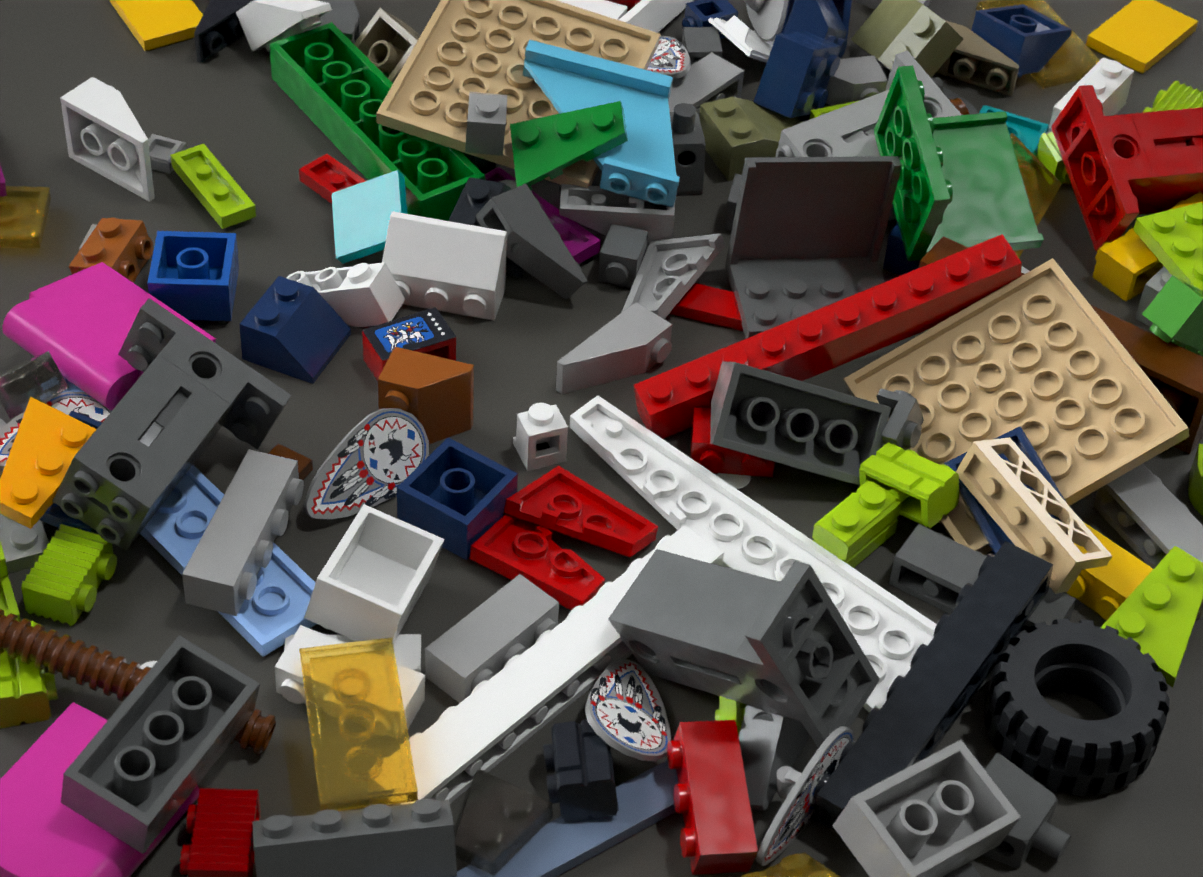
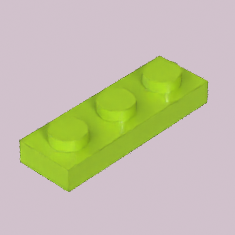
(213, 186)

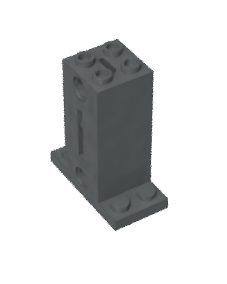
(163, 424)
(747, 639)

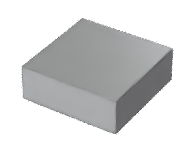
(160, 151)

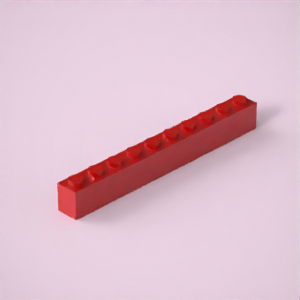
(835, 332)

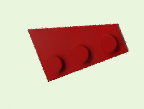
(581, 511)

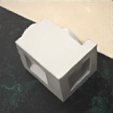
(537, 426)

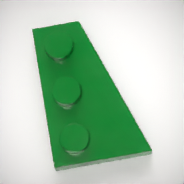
(556, 141)

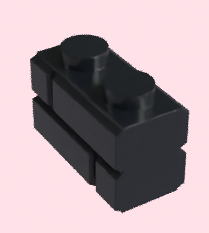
(583, 772)

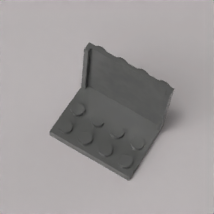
(807, 234)

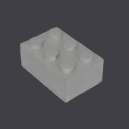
(927, 817)

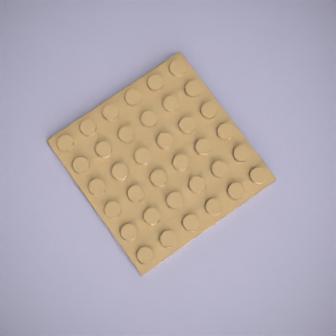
(483, 51)
(1033, 362)

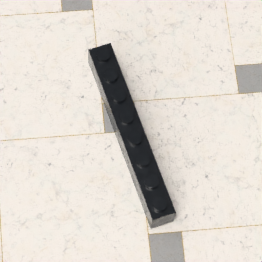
(940, 678)

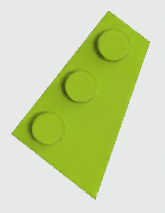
(1163, 611)

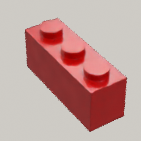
(712, 797)

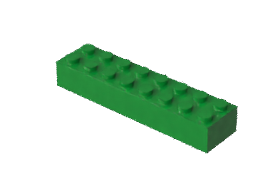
(342, 96)

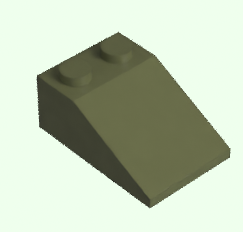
(911, 27)
(739, 131)

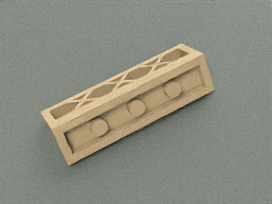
(1025, 513)

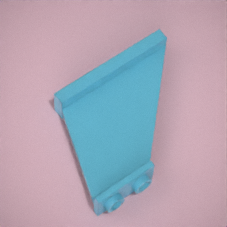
(577, 81)

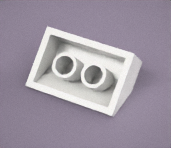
(447, 264)

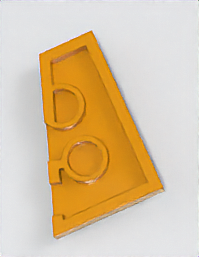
(39, 461)

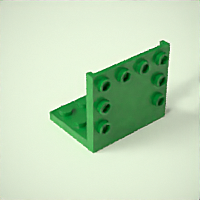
(954, 174)

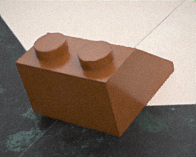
(430, 389)

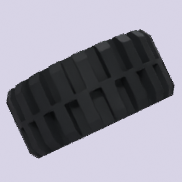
(1065, 749)

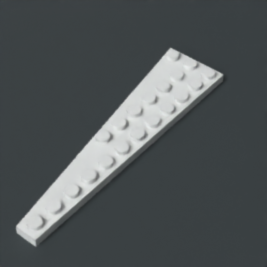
(754, 537)

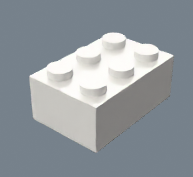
(373, 577)

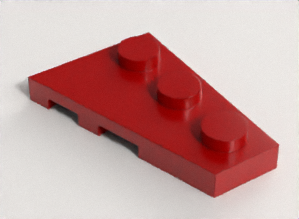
(525, 549)

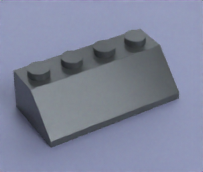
(794, 422)

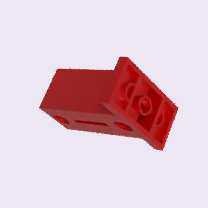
(1127, 161)

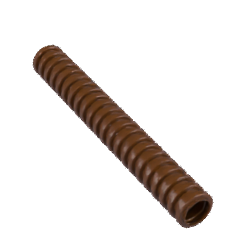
(100, 669)

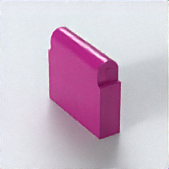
(83, 328)
(46, 836)

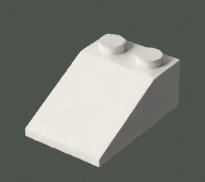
(107, 136)

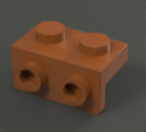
(117, 243)

